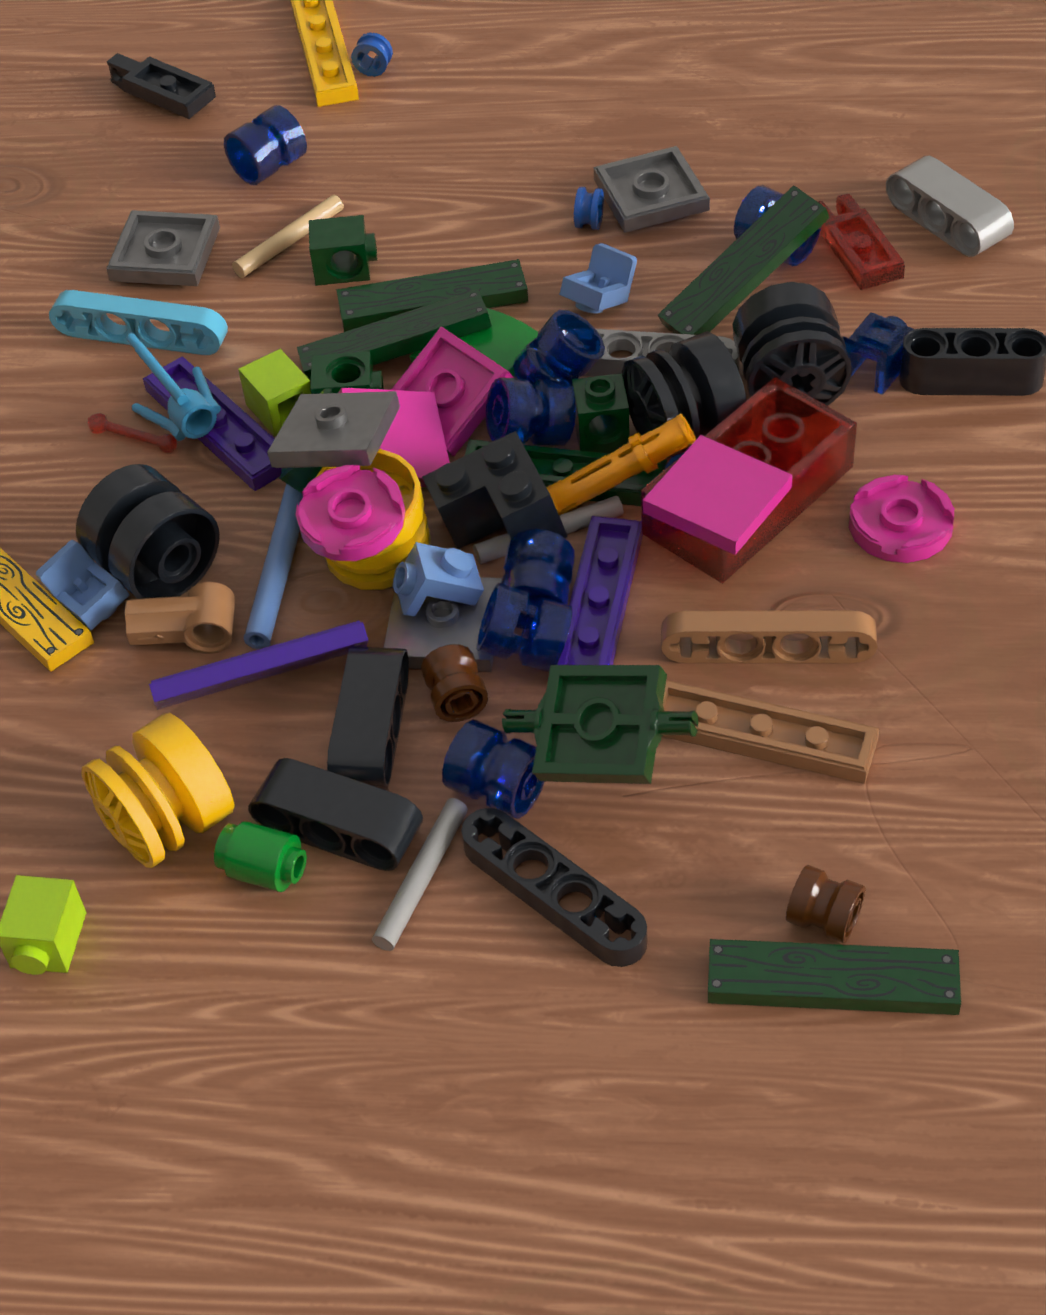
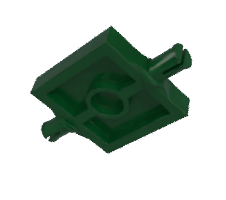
(600, 723)

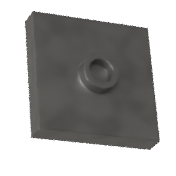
(651, 189)
(163, 248)
(334, 429)
(439, 624)

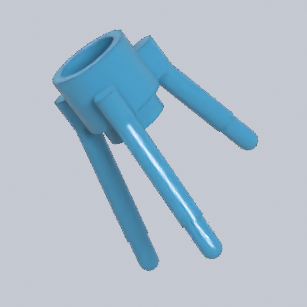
(190, 411)

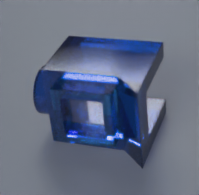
(882, 342)

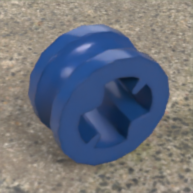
(377, 44)
(588, 208)

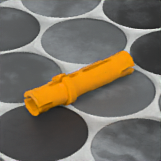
(638, 455)

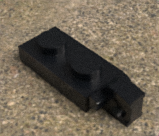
(161, 84)

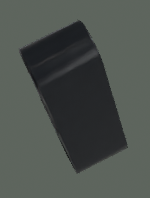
(973, 361)
(369, 714)
(336, 813)

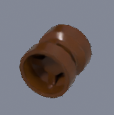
(454, 683)
(825, 903)

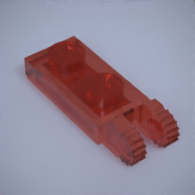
(861, 245)

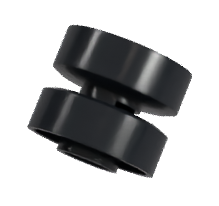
(147, 532)

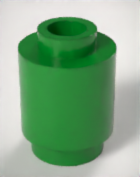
(260, 855)

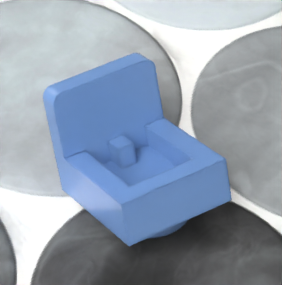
(605, 281)
(436, 574)
(81, 585)

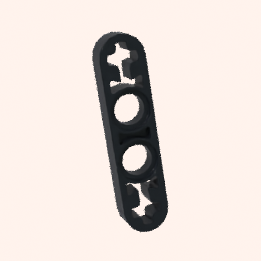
(558, 880)

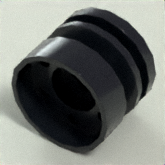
(795, 337)
(690, 380)

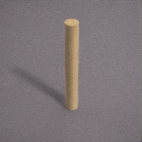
(285, 237)

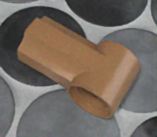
(198, 619)

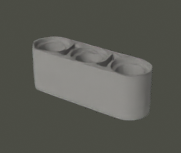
(949, 206)

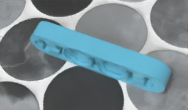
(191, 327)

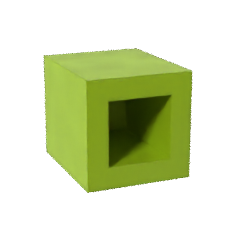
(272, 388)
(41, 924)

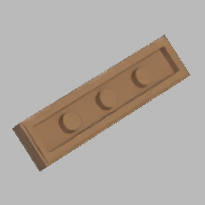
(775, 732)

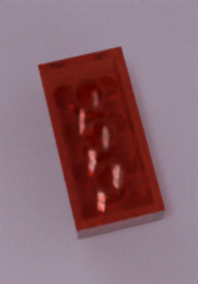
(787, 433)

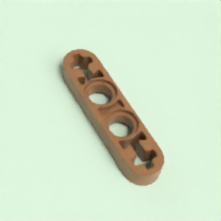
(848, 632)

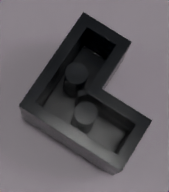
(493, 491)

